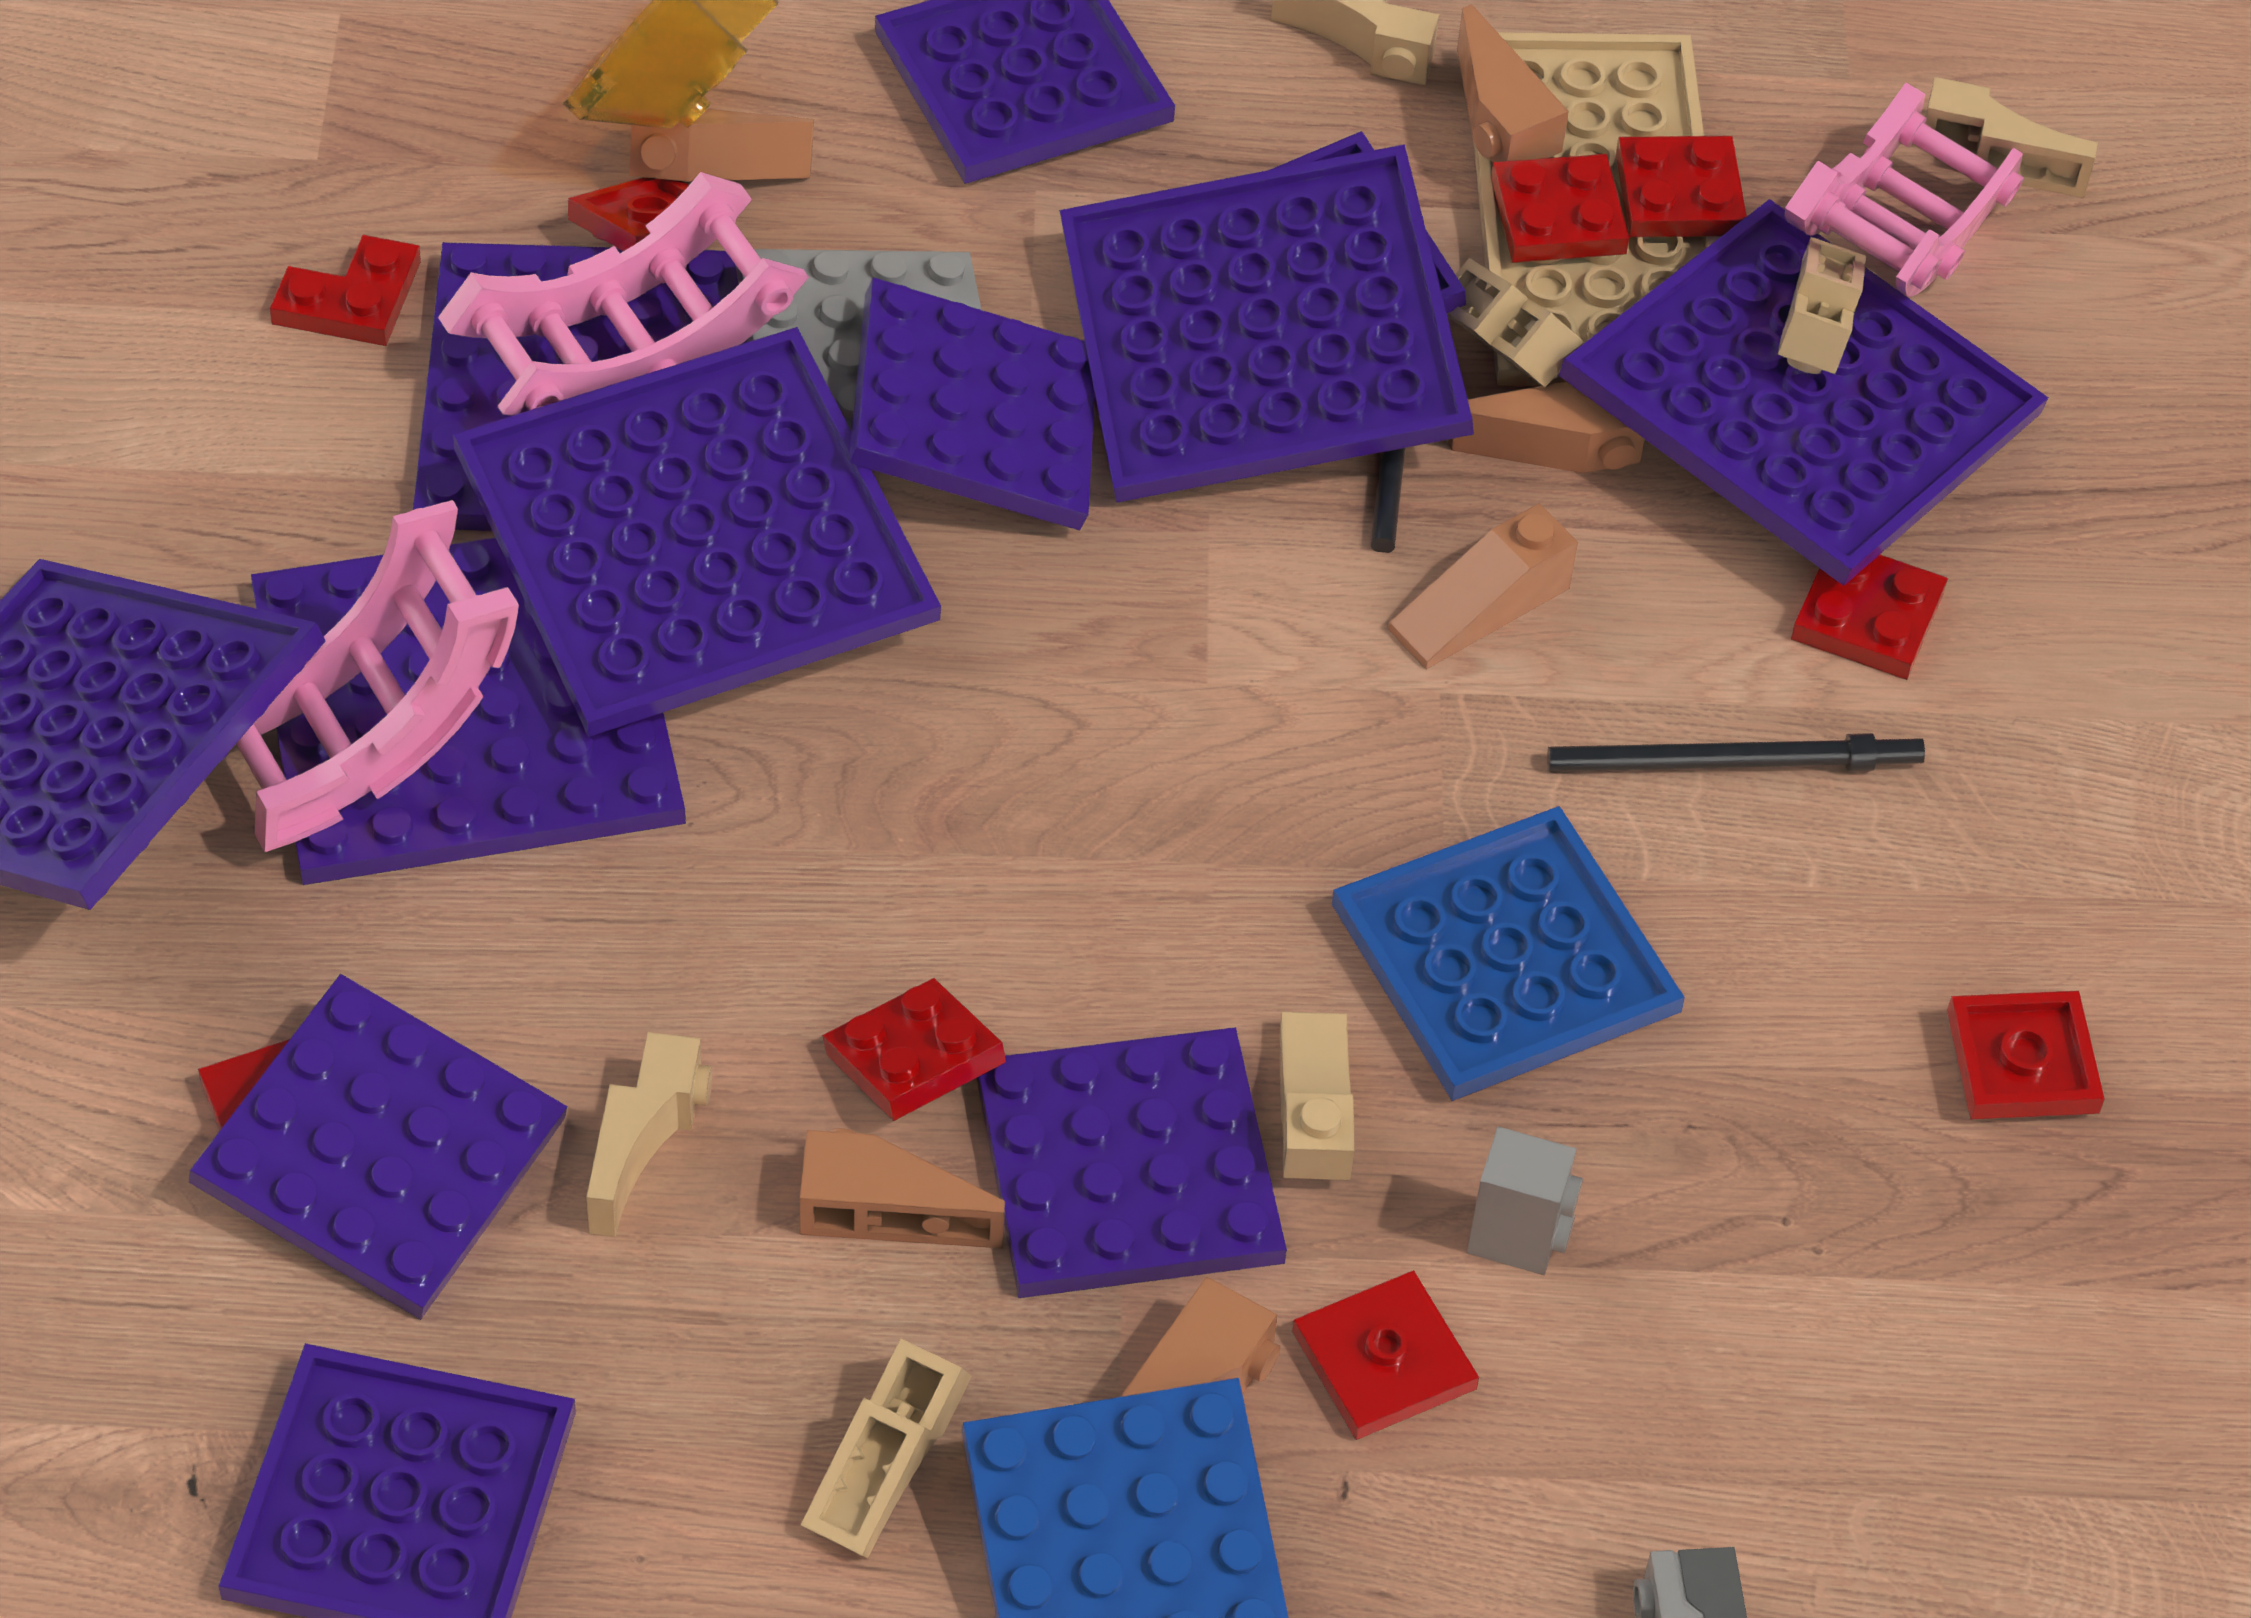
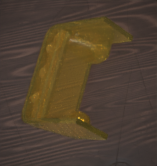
(667, 62)

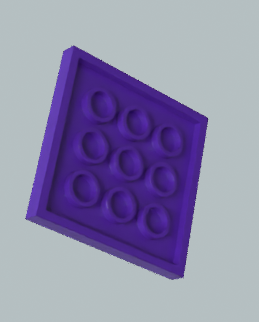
(1022, 78)
(974, 404)
(378, 1145)
(1130, 1163)
(397, 1493)

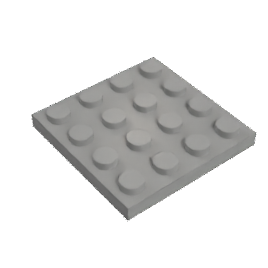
(832, 301)

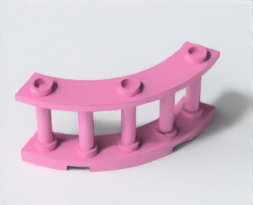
(1838, 203)
(605, 283)
(417, 723)

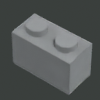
(1525, 1201)

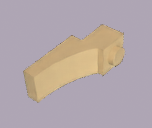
(1387, 36)
(1991, 131)
(1822, 307)
(1513, 324)
(1316, 1096)
(641, 1120)
(885, 1447)

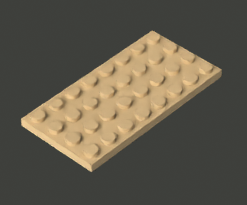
(1611, 91)

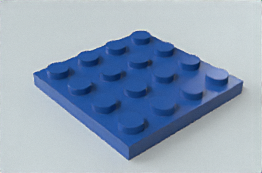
(1506, 952)
(1126, 1509)

